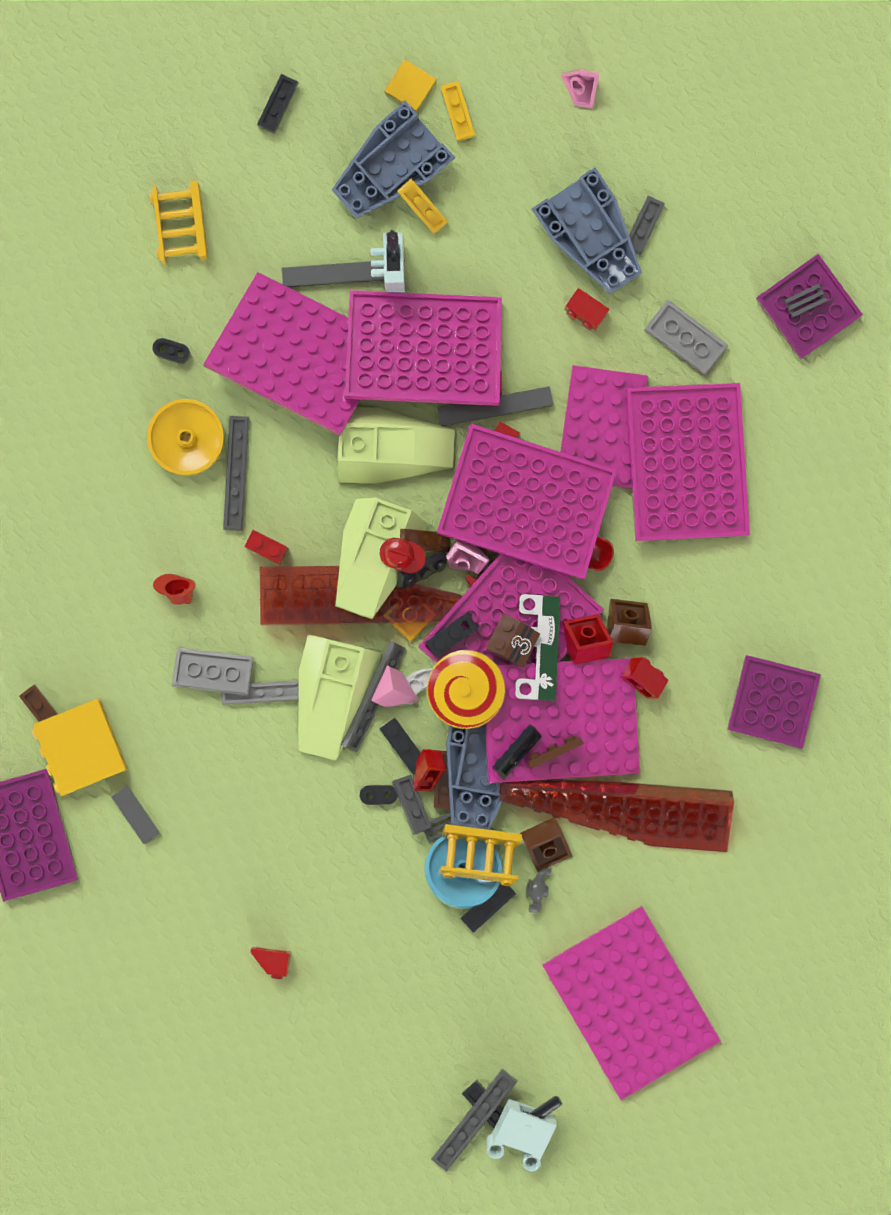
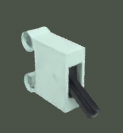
(393, 262)
(525, 1130)

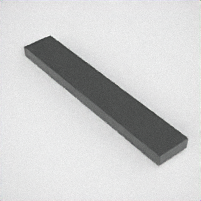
(328, 274)
(508, 404)
(236, 473)
(367, 707)
(474, 1120)

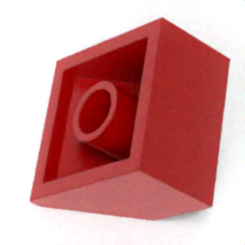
(587, 639)

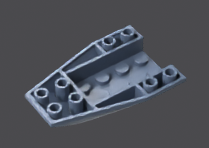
(388, 159)
(591, 230)
(471, 797)

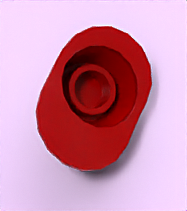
(402, 555)
(175, 587)

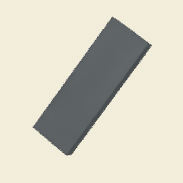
(645, 223)
(412, 805)
(135, 814)

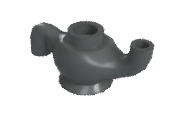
(537, 890)

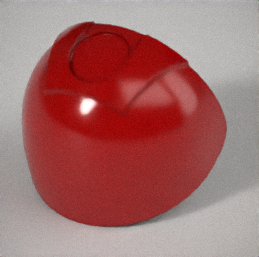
(601, 555)

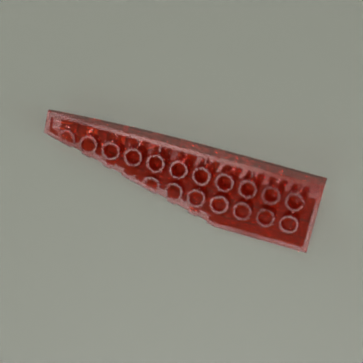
(309, 598)
(637, 811)

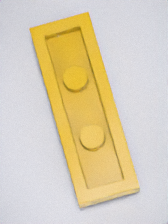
(457, 111)
(422, 206)

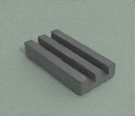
(819, 294)
(437, 827)

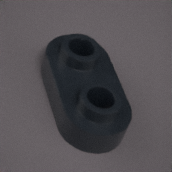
(171, 351)
(378, 794)

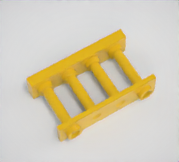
(196, 230)
(491, 838)

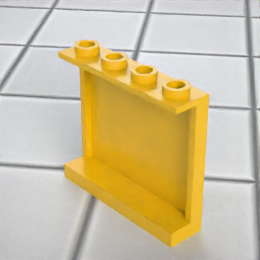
(79, 747)

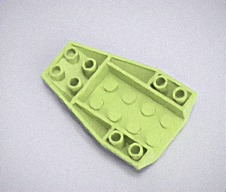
(391, 446)
(363, 577)
(330, 692)

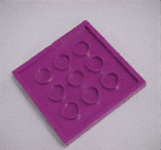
(819, 324)
(773, 701)

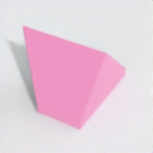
(581, 87)
(466, 557)
(393, 689)

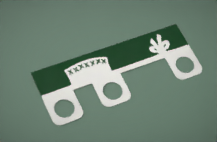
(547, 648)

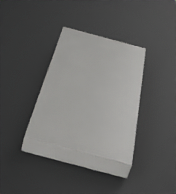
(686, 337)
(212, 671)

